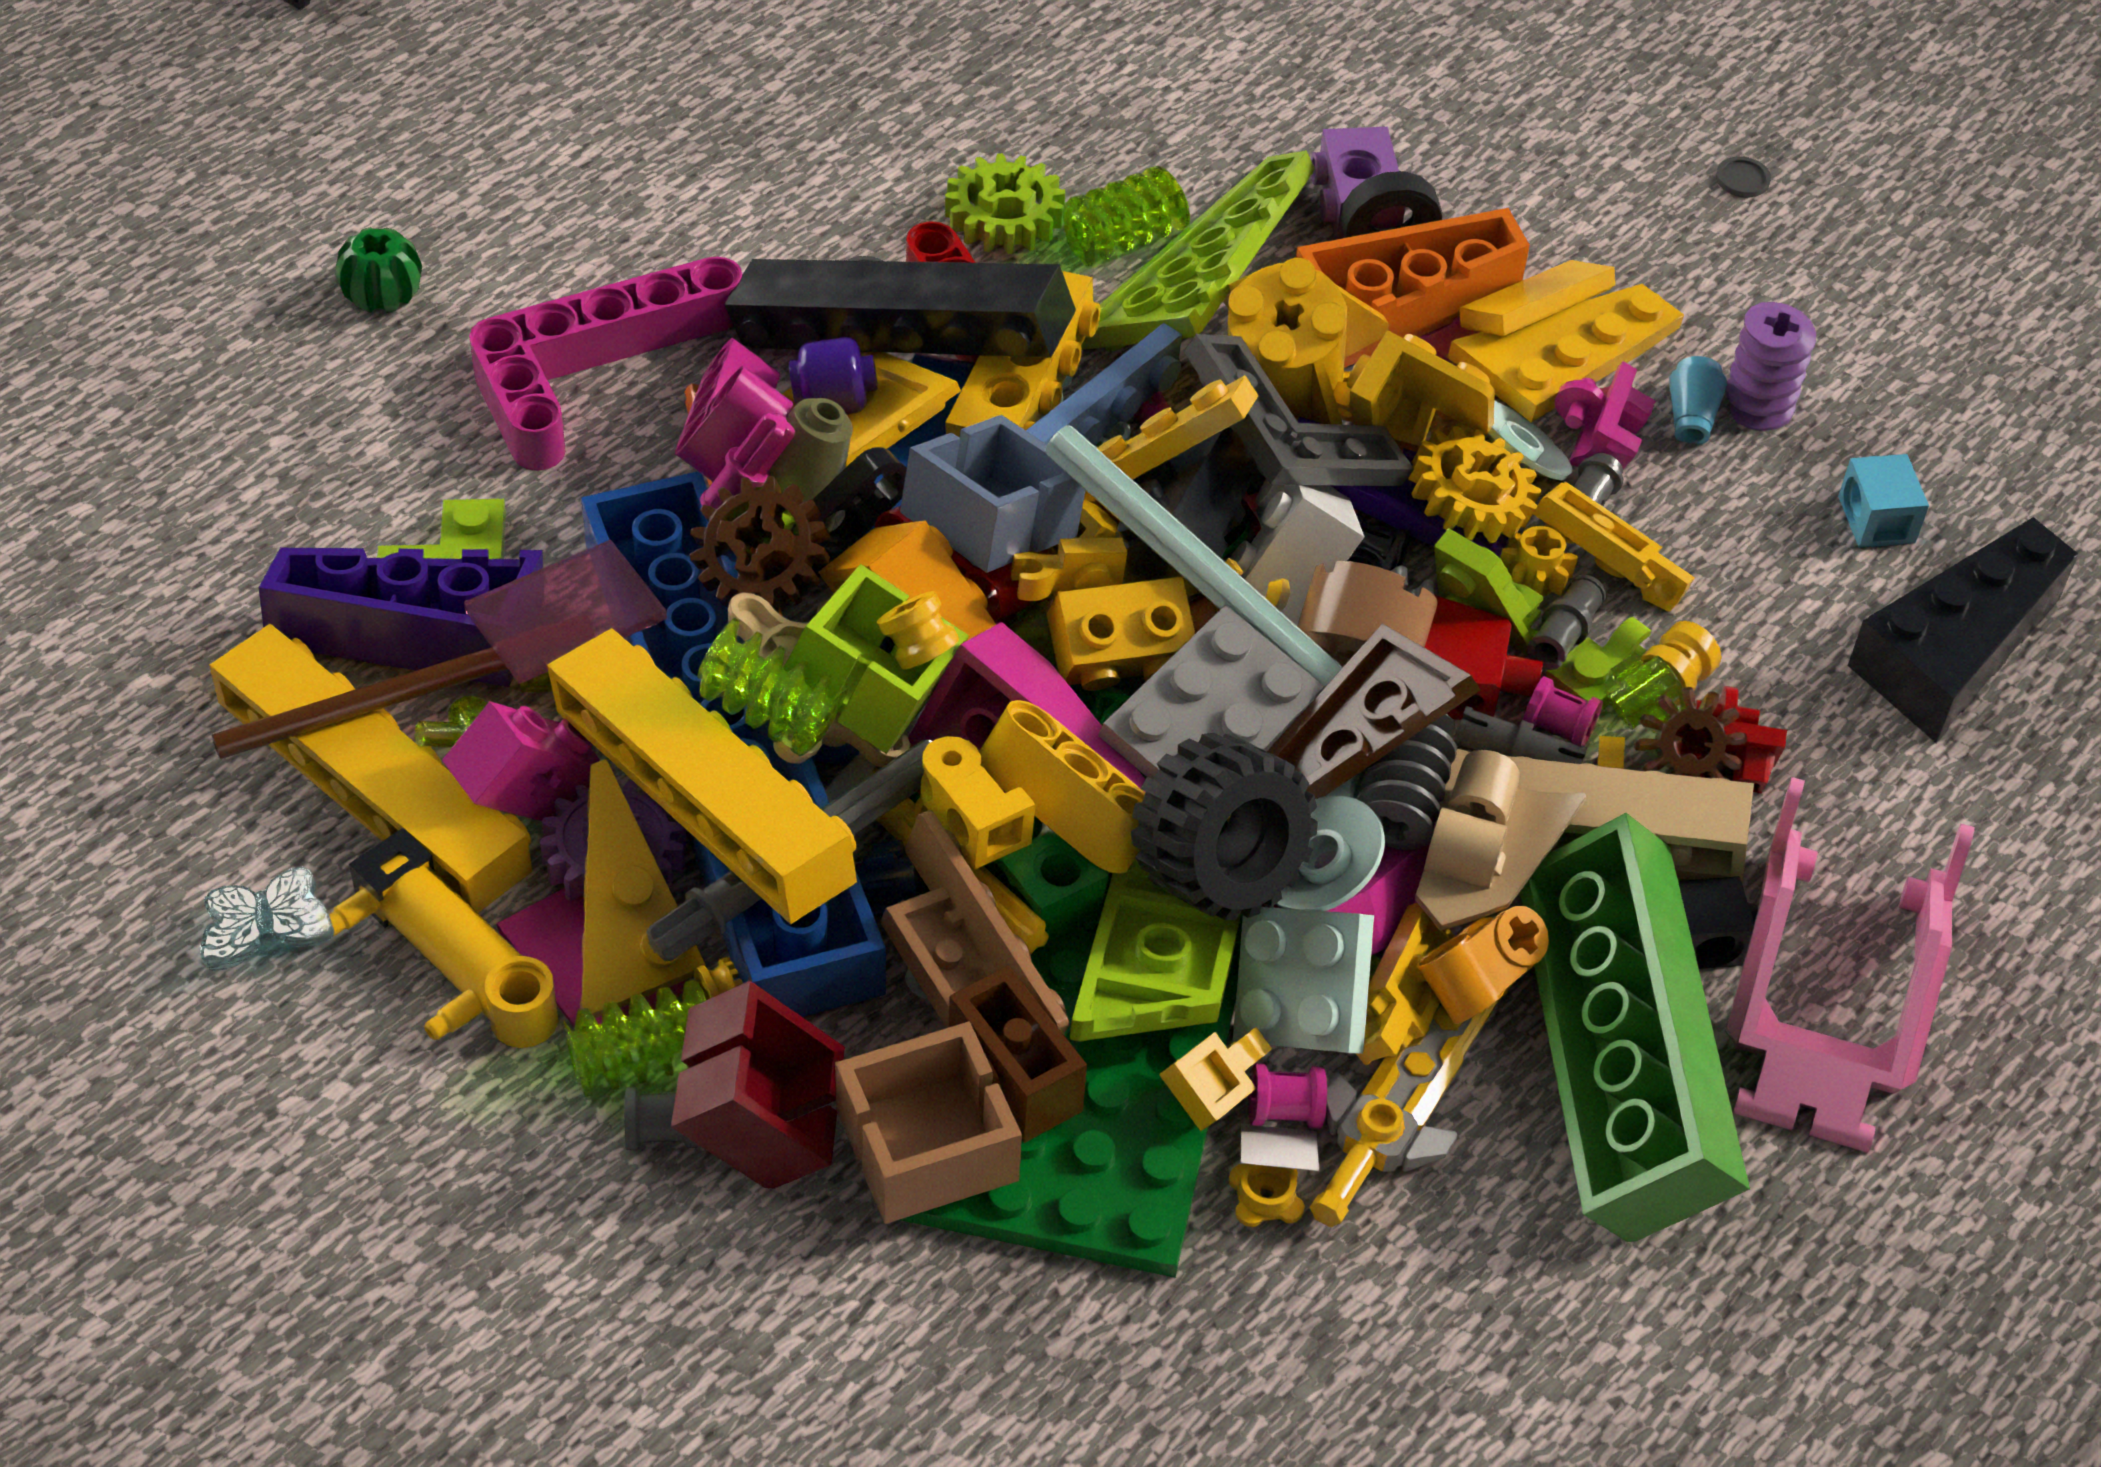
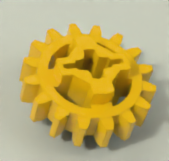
(1474, 484)

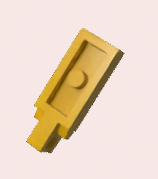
(1615, 544)
(1398, 995)

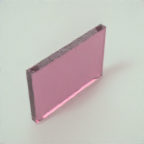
(563, 608)

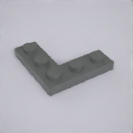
(1292, 450)

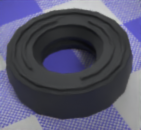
(1385, 191)

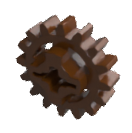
(744, 523)

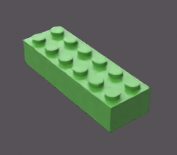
(1632, 1034)

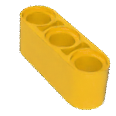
(1069, 783)

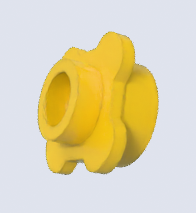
(1255, 1208)

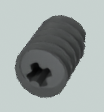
(1410, 785)

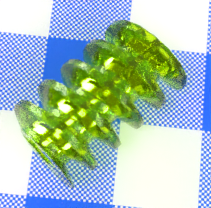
(1123, 213)
(768, 689)
(630, 1039)

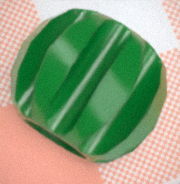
(378, 269)

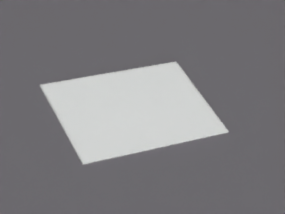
(1279, 1147)

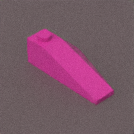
(991, 674)

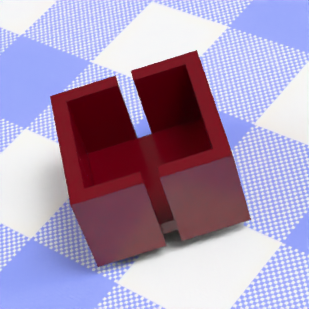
(748, 1076)

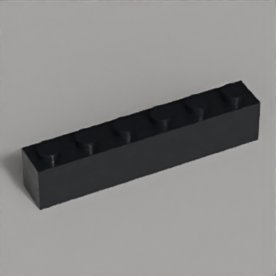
(903, 306)

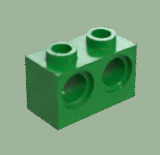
(1053, 881)

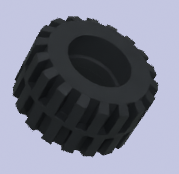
(1188, 808)

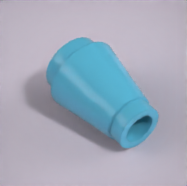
(1696, 396)

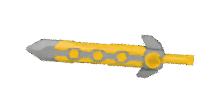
(1393, 1108)

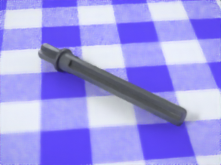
(723, 900)

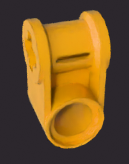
(1484, 960)

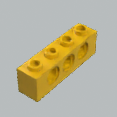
(1027, 386)

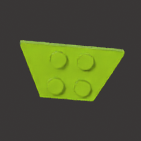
(1152, 963)

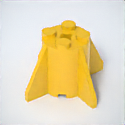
(1301, 332)

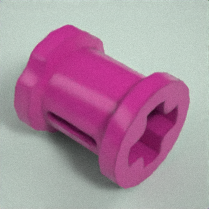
(1562, 712)
(1288, 1096)

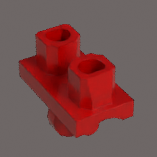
(1759, 752)

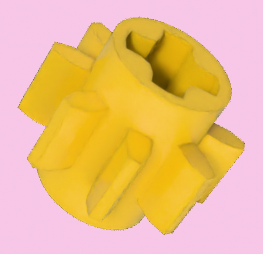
(1539, 560)

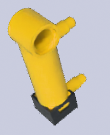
(402, 889)

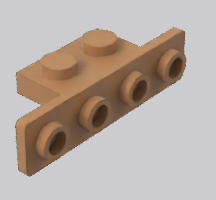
(955, 929)

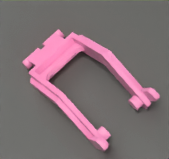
(1813, 1067)

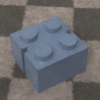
(991, 492)

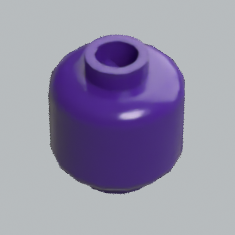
(833, 372)

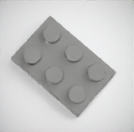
(1215, 683)

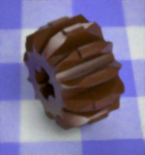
(1692, 720)

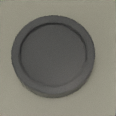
(1743, 176)

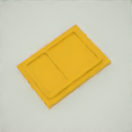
(903, 402)

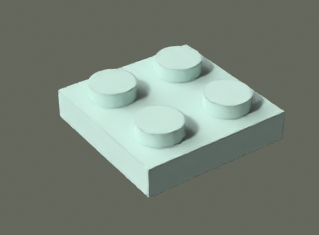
(1305, 978)

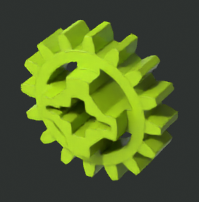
(1005, 203)

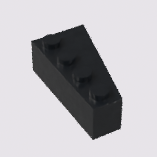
(1202, 493)

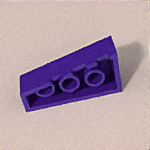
(388, 608)

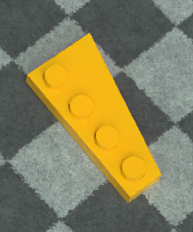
(1568, 346)

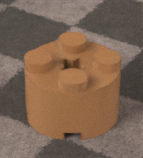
(1353, 603)

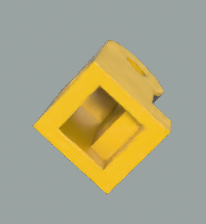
(972, 803)

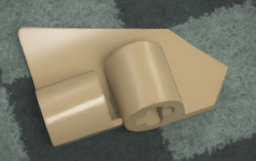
(1489, 840)

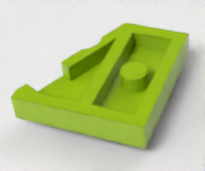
(1481, 581)

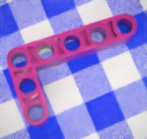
(531, 345)

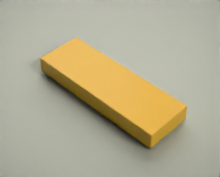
(1537, 297)

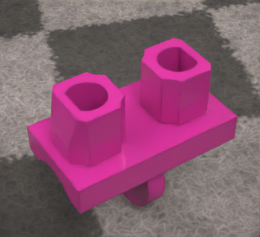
(1601, 412)

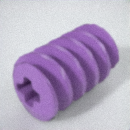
(1769, 365)

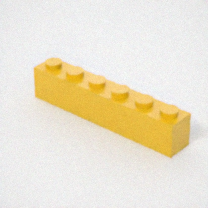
(375, 768)
(704, 775)

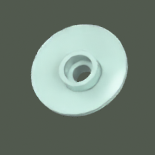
(1525, 437)
(1342, 858)

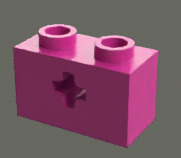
(520, 761)

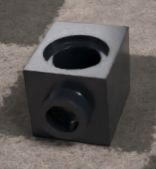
(1718, 920)

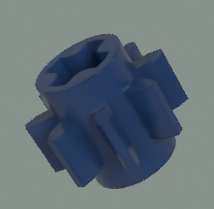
(889, 877)

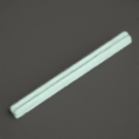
(1184, 550)

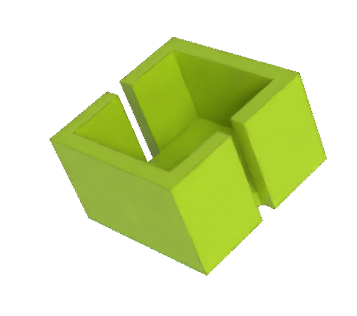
(847, 647)

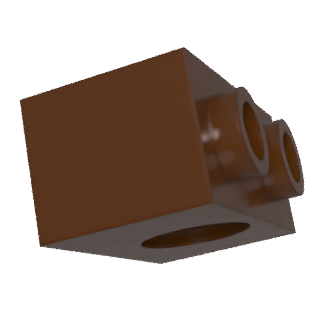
(1026, 1050)

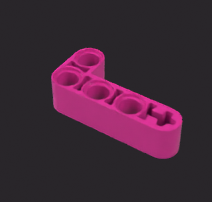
(728, 406)

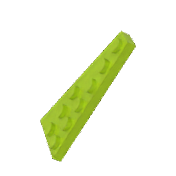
(1194, 270)

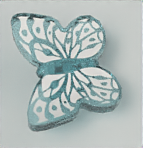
(264, 921)

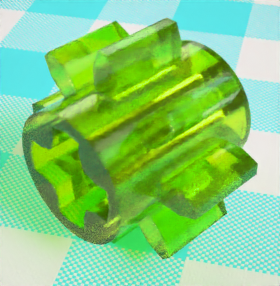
(1638, 688)

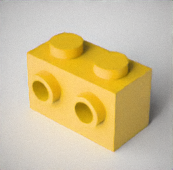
(1118, 630)

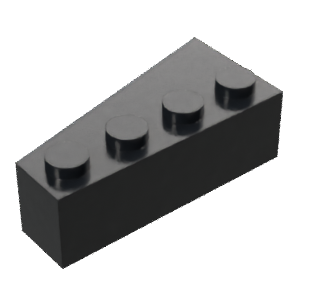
(1960, 627)

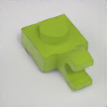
(1588, 665)

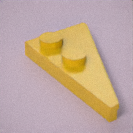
(620, 903)

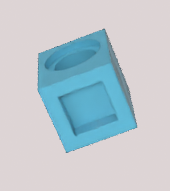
(1883, 500)

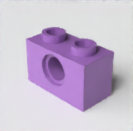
(1346, 161)

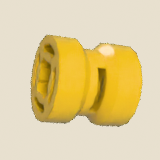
(1688, 652)

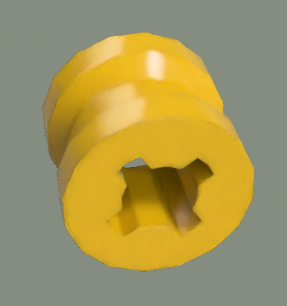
(918, 630)

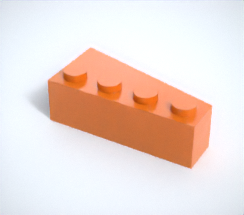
(1424, 270)

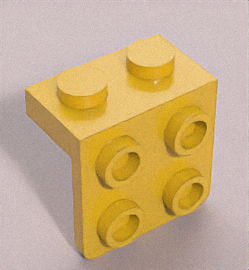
(1413, 368)

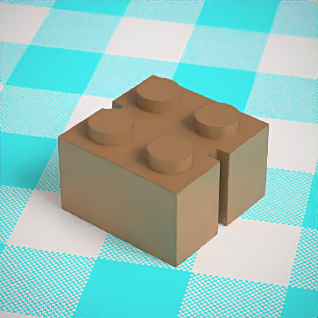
(918, 1122)

